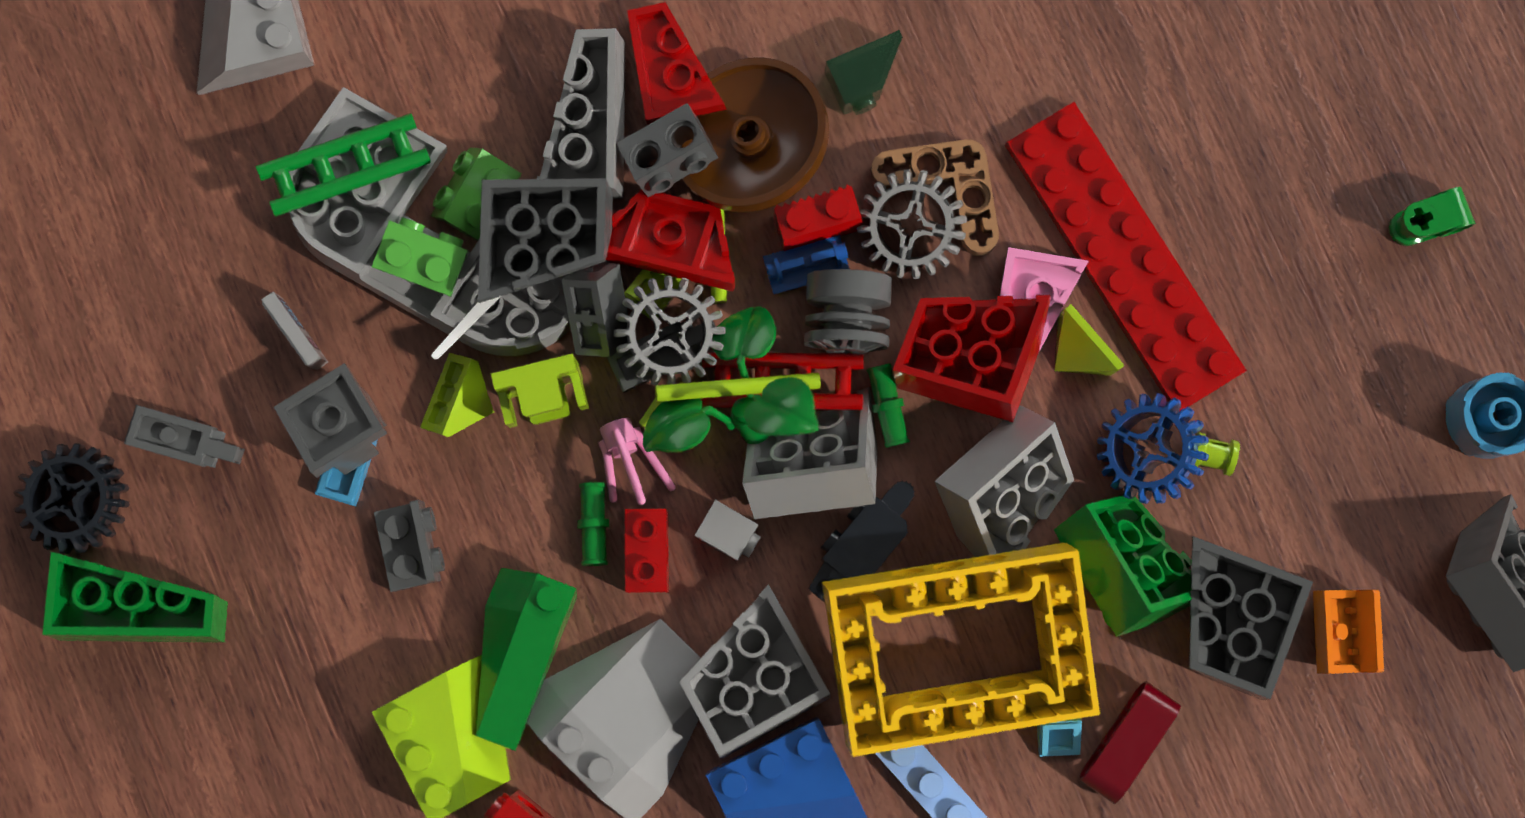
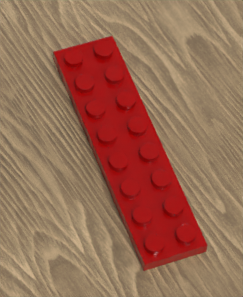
(1125, 257)

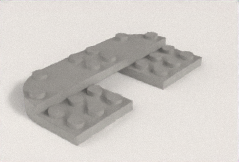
(350, 227)

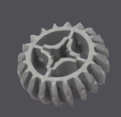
(904, 257)
(697, 310)

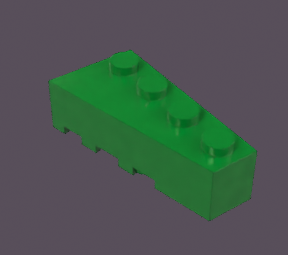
(117, 605)

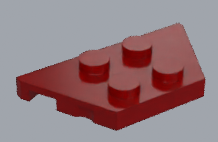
(672, 239)

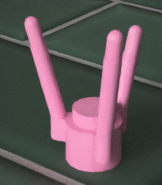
(620, 439)

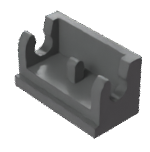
(592, 309)

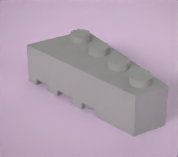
(590, 112)

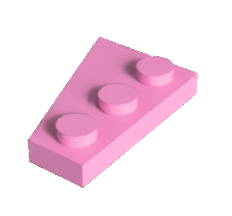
(1041, 274)

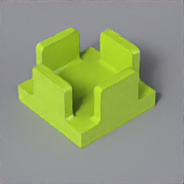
(540, 389)

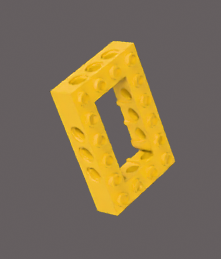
(1055, 693)

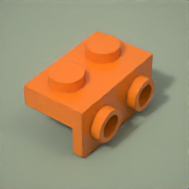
(1348, 631)

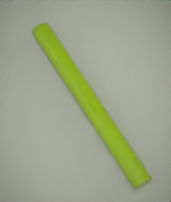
(723, 388)

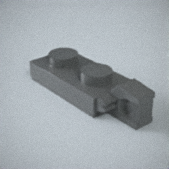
(663, 356)
(179, 438)

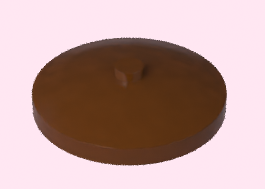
(766, 137)

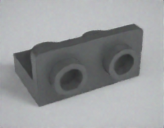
(409, 545)

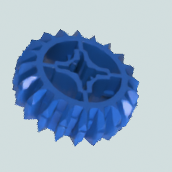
(1144, 464)

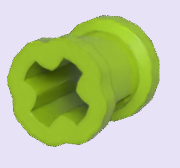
(1221, 455)

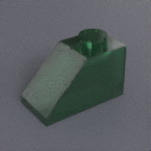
(862, 73)

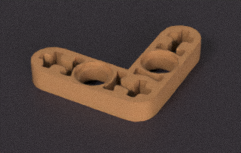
(961, 178)

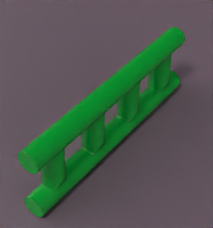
(329, 184)

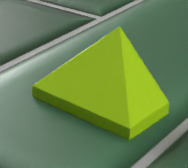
(1081, 348)
(458, 397)

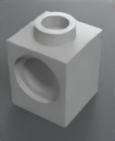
(728, 531)

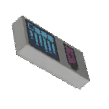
(294, 331)

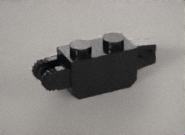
(867, 540)

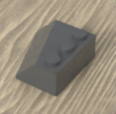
(1490, 579)

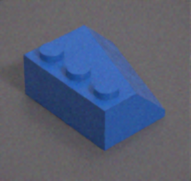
(787, 779)

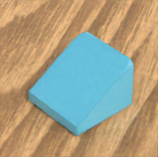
(1059, 738)

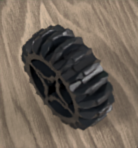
(53, 472)

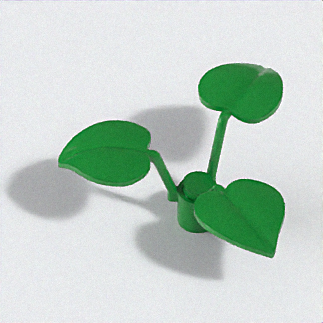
(781, 410)

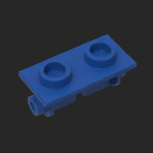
(790, 268)

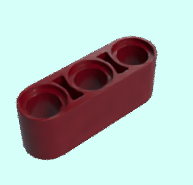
(1130, 742)

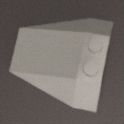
(621, 717)

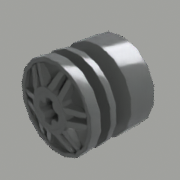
(848, 306)

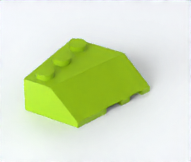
(437, 741)

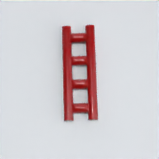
(802, 363)

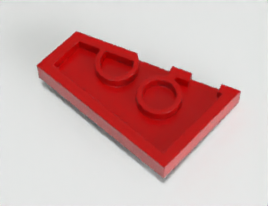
(668, 66)

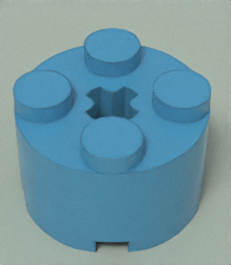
(1472, 420)

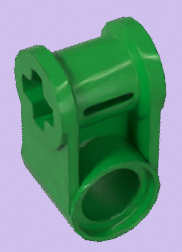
(1435, 217)

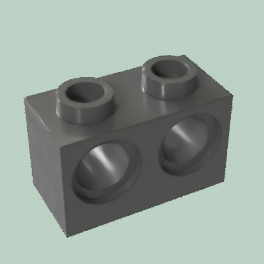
(663, 142)

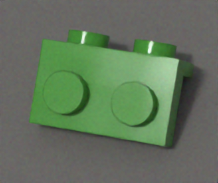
(461, 200)
(420, 257)

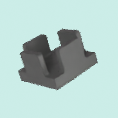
(333, 422)

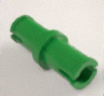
(888, 405)
(593, 524)

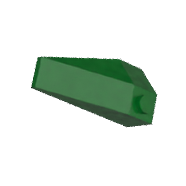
(519, 642)

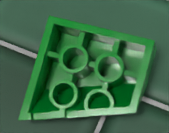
(1128, 563)

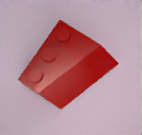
(973, 351)

